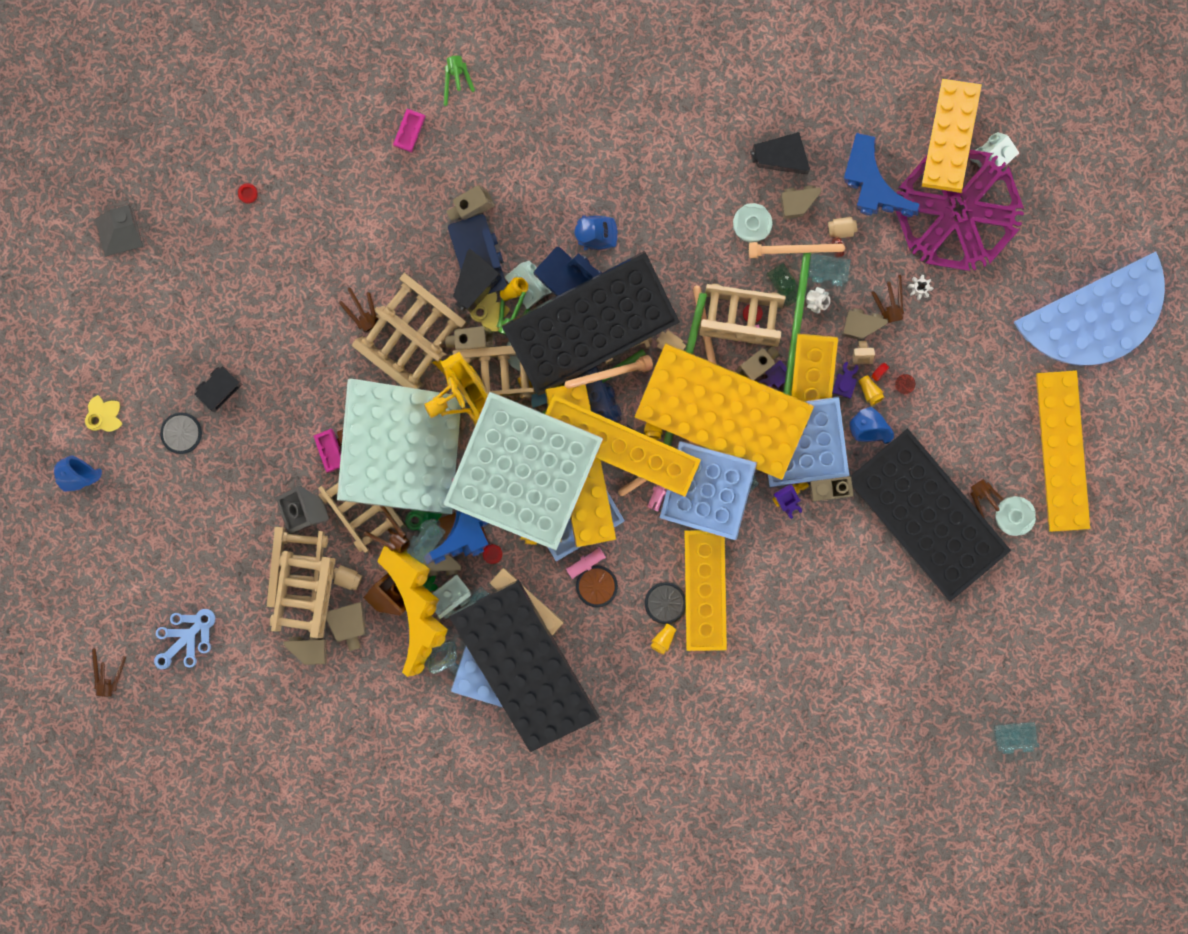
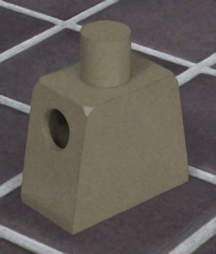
(478, 200)
(477, 338)
(758, 363)
(348, 624)

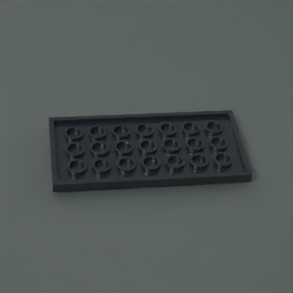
(591, 323)
(928, 515)
(524, 666)

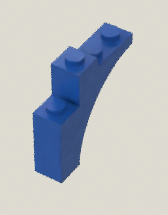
(875, 192)
(464, 537)

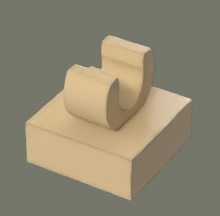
(863, 354)

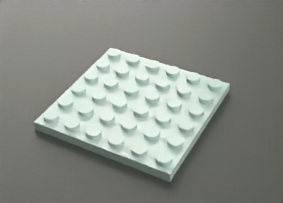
(395, 449)
(523, 470)

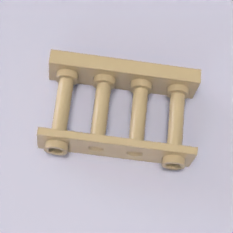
(423, 298)
(735, 332)
(503, 354)
(381, 357)
(326, 496)
(281, 538)
(318, 606)

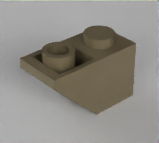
(798, 202)
(861, 325)
(831, 489)
(449, 565)
(308, 651)

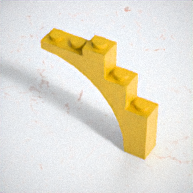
(467, 381)
(420, 605)

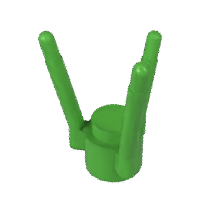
(455, 67)
(501, 313)

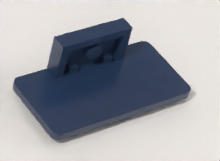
(475, 234)
(562, 272)
(601, 397)

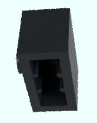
(217, 388)

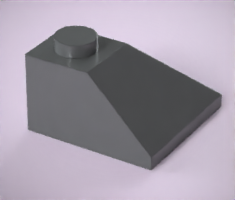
(118, 230)
(301, 509)

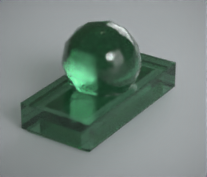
(784, 283)

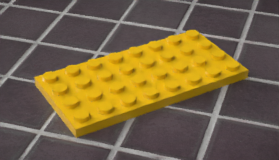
(723, 410)

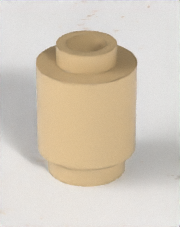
(842, 227)
(671, 339)
(346, 578)

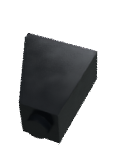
(781, 154)
(474, 282)

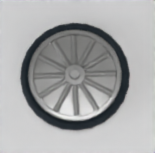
(181, 433)

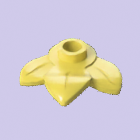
(491, 312)
(106, 414)

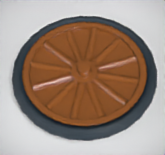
(597, 586)

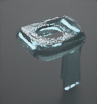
(447, 663)

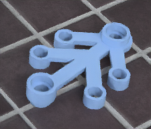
(187, 636)

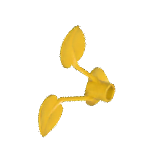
(438, 404)

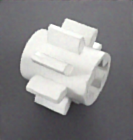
(921, 292)
(817, 300)

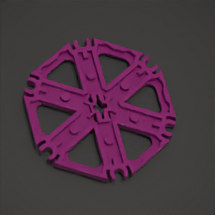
(966, 227)

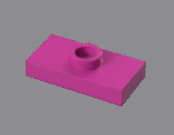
(409, 130)
(328, 450)

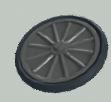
(665, 603)

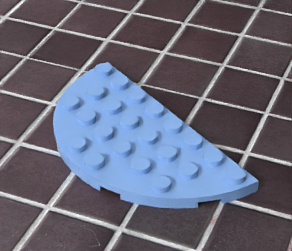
(1101, 318)

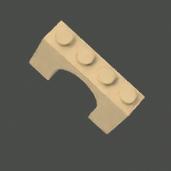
(550, 619)

